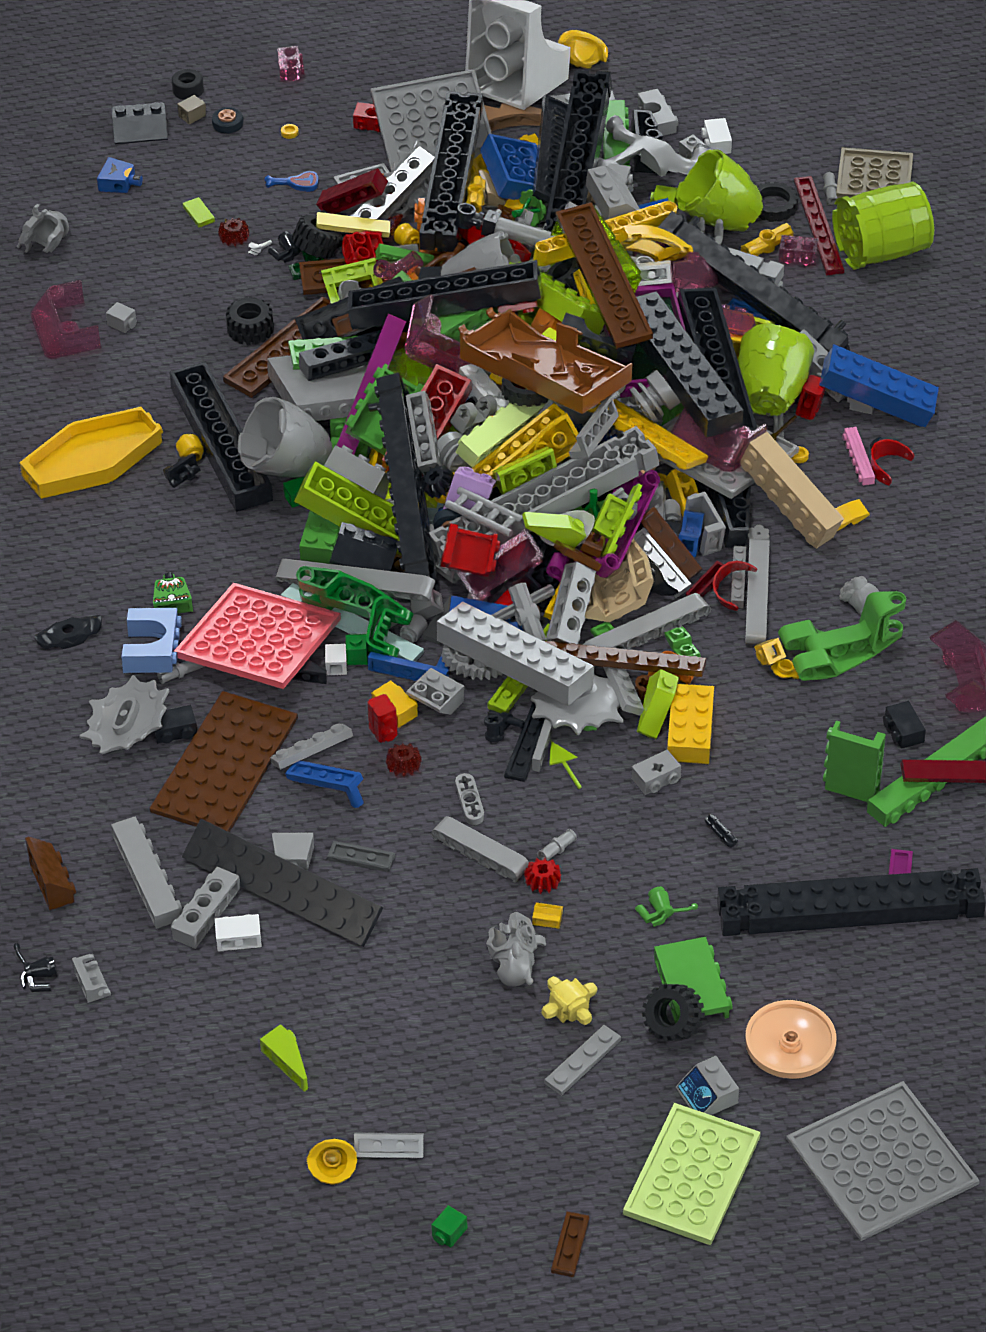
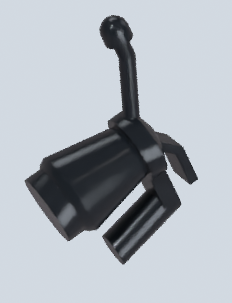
(287, 244)
(41, 968)

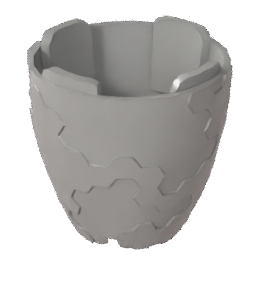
(484, 253)
(282, 440)

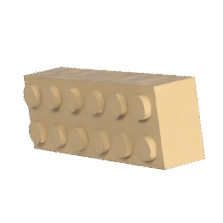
(791, 490)

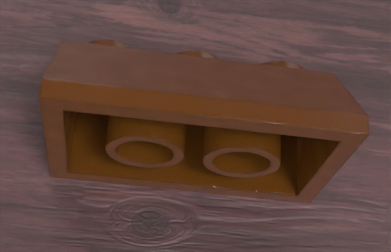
(49, 873)

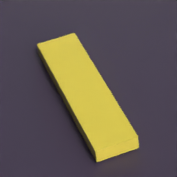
(351, 224)

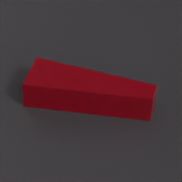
(705, 583)

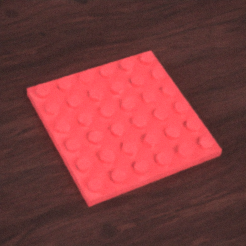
(258, 635)

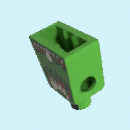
(172, 593)

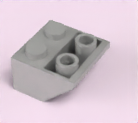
(437, 692)

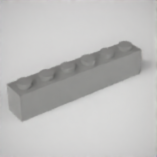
(146, 872)

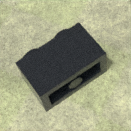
(176, 724)
(904, 724)

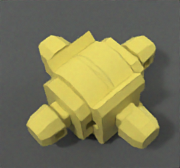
(569, 1000)

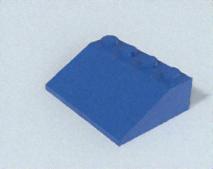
(510, 164)

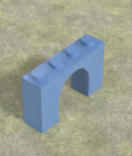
(155, 656)

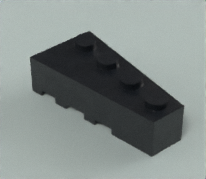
(733, 516)

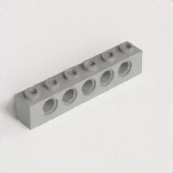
(402, 190)

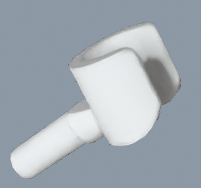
(257, 248)

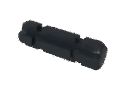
(721, 831)

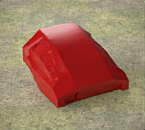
(360, 246)

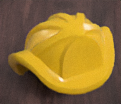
(584, 49)

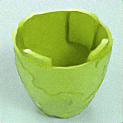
(719, 190)
(774, 366)

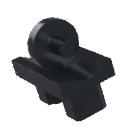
(181, 471)

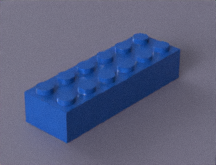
(879, 386)

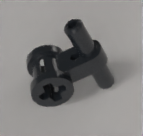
(497, 722)

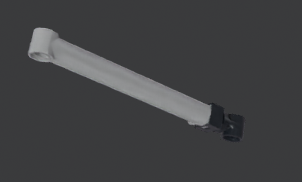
(493, 222)

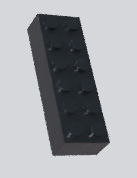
(320, 324)

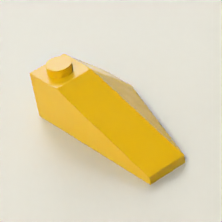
(558, 435)

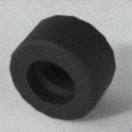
(187, 83)

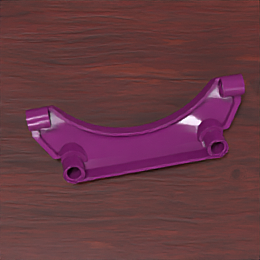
(611, 561)

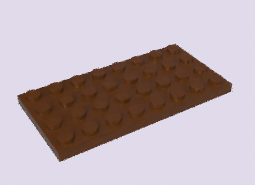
(224, 762)

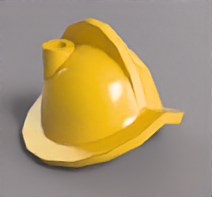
(332, 1161)

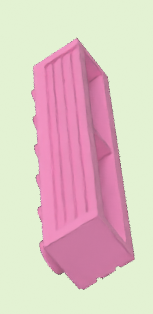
(859, 456)

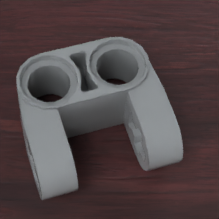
(471, 415)

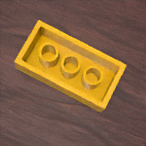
(691, 723)

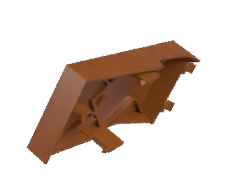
(540, 364)

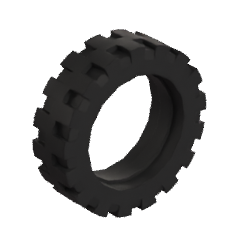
(781, 190)
(521, 396)

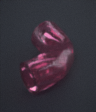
(388, 270)

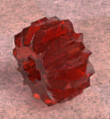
(233, 231)
(403, 759)

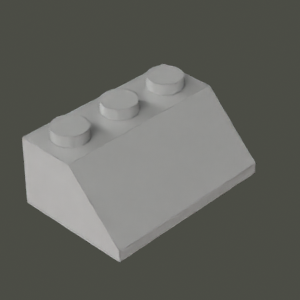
(610, 192)
(358, 470)

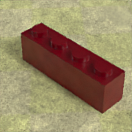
(352, 192)

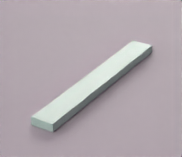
(355, 624)

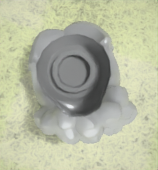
(856, 592)

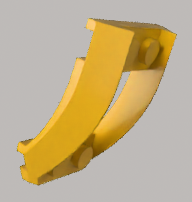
(640, 237)

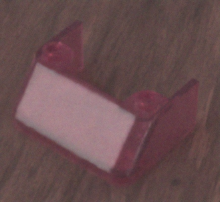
(690, 271)
(62, 338)
(426, 342)
(724, 449)
(511, 559)
(968, 658)

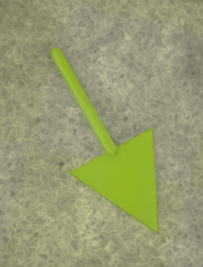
(560, 755)

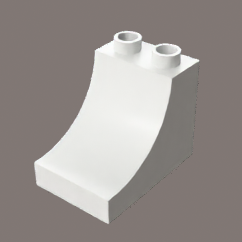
(511, 53)

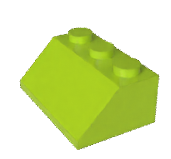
(524, 469)

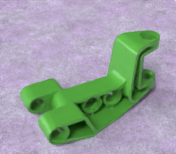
(847, 647)

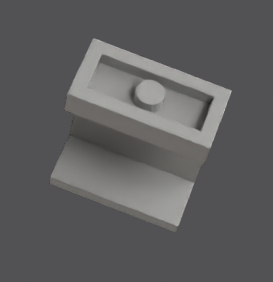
(712, 524)

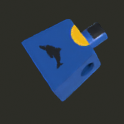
(117, 176)

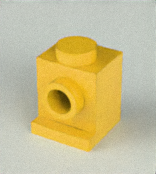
(766, 654)

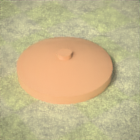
(790, 1039)

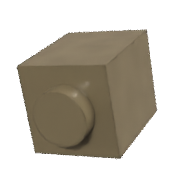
(191, 109)

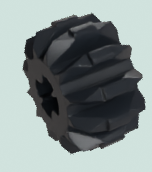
(437, 481)

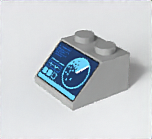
(709, 1087)

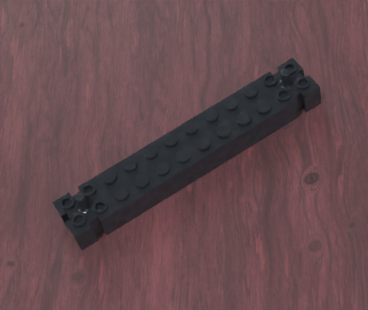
(580, 141)
(451, 171)
(754, 288)
(405, 478)
(850, 902)

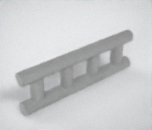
(480, 503)

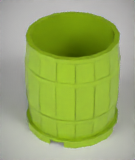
(883, 224)

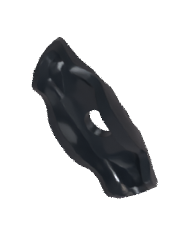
(82, 627)

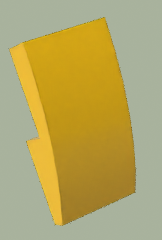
(852, 513)

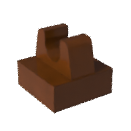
(593, 547)

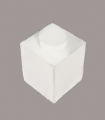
(336, 659)

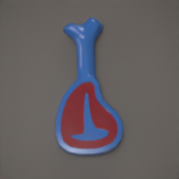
(305, 181)

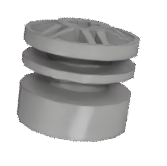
(654, 396)
(447, 448)

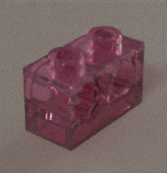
(290, 64)
(798, 250)

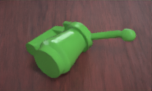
(660, 901)

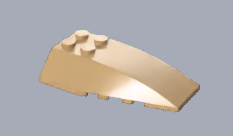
(622, 590)

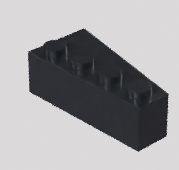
(644, 124)

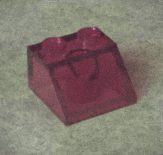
(738, 320)

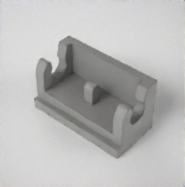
(90, 978)

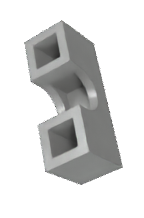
(655, 102)

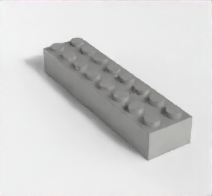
(515, 653)

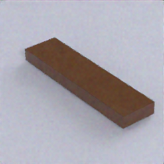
(670, 543)

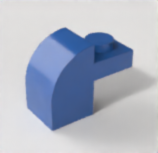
(692, 531)

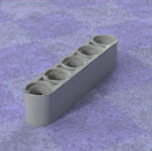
(481, 848)

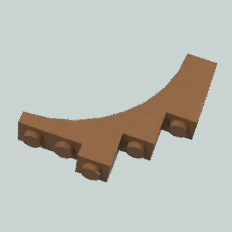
(511, 116)

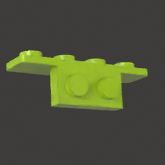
(613, 517)

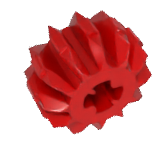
(542, 875)

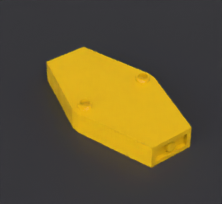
(91, 452)

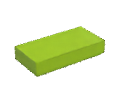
(198, 212)

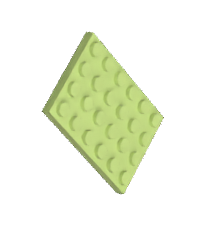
(692, 1174)

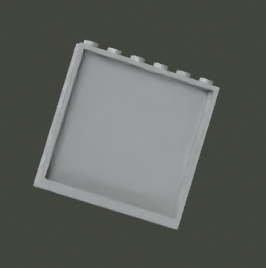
(320, 398)

